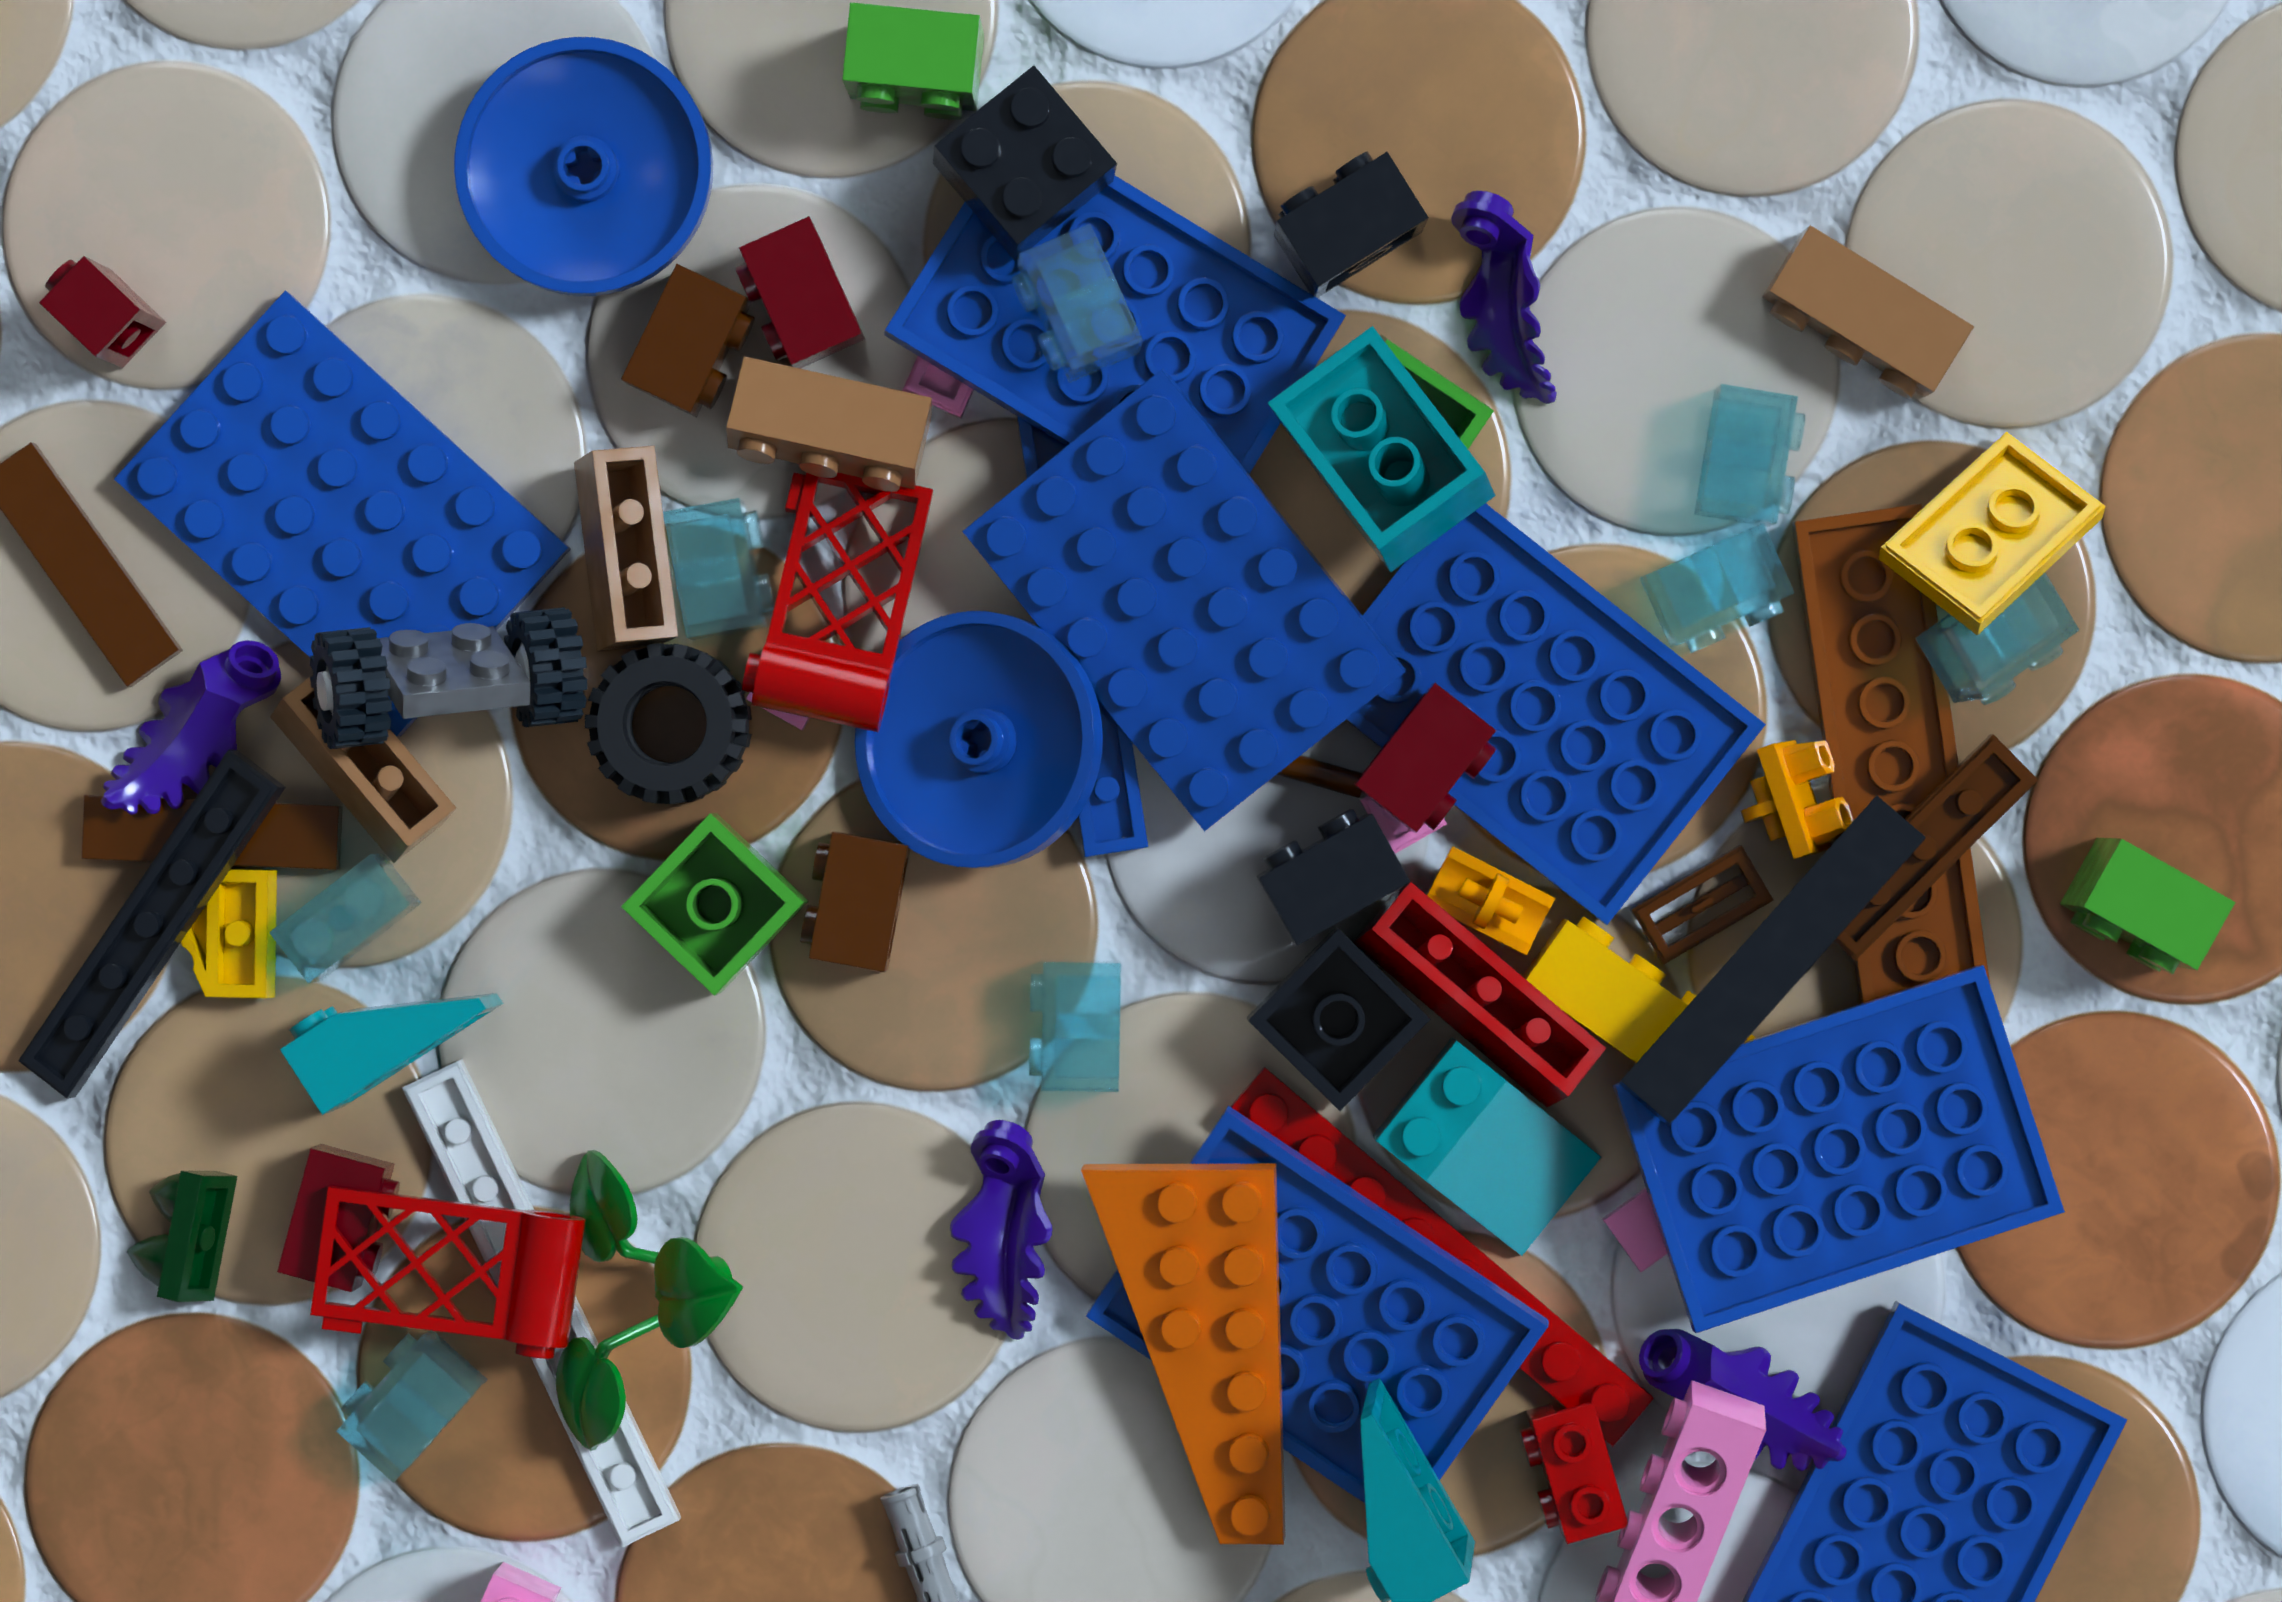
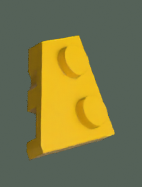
(232, 937)

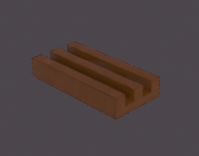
(1654, 931)

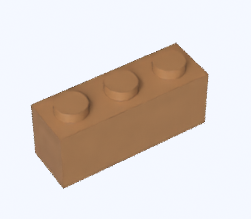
(1866, 314)
(828, 424)
(625, 548)
(375, 782)

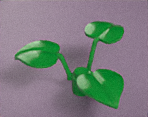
(689, 1286)

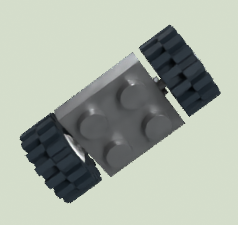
(447, 674)

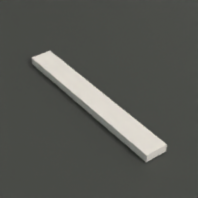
(483, 1174)

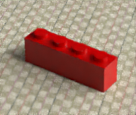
(1479, 995)

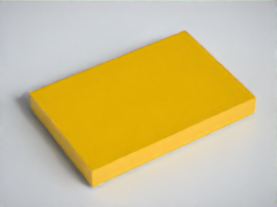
(1991, 533)

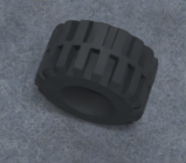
(613, 715)

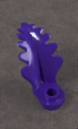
(1502, 295)
(195, 729)
(1003, 1228)
(1744, 1373)

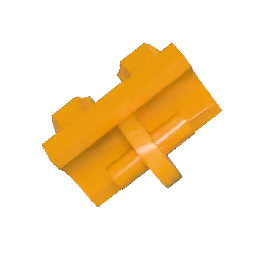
(1788, 800)
(1490, 900)

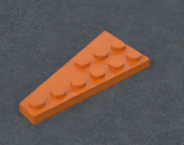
(1206, 1296)

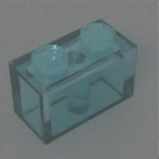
(1077, 304)
(1749, 455)
(718, 568)
(1717, 587)
(2018, 639)
(345, 917)
(1078, 1025)
(410, 1404)

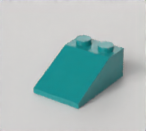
(1382, 449)
(360, 1048)
(1486, 1146)
(1413, 1529)

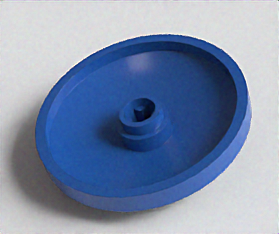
(583, 166)
(982, 741)

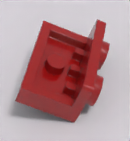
(1577, 1470)

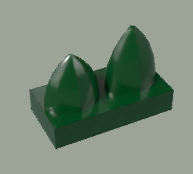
(190, 1256)

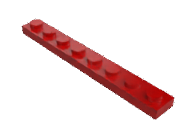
(1561, 1358)

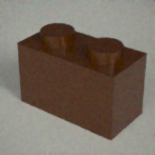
(689, 341)
(856, 901)

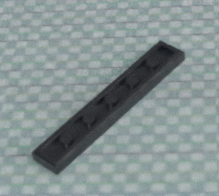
(151, 923)
(1772, 961)

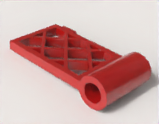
(824, 677)
(534, 1279)

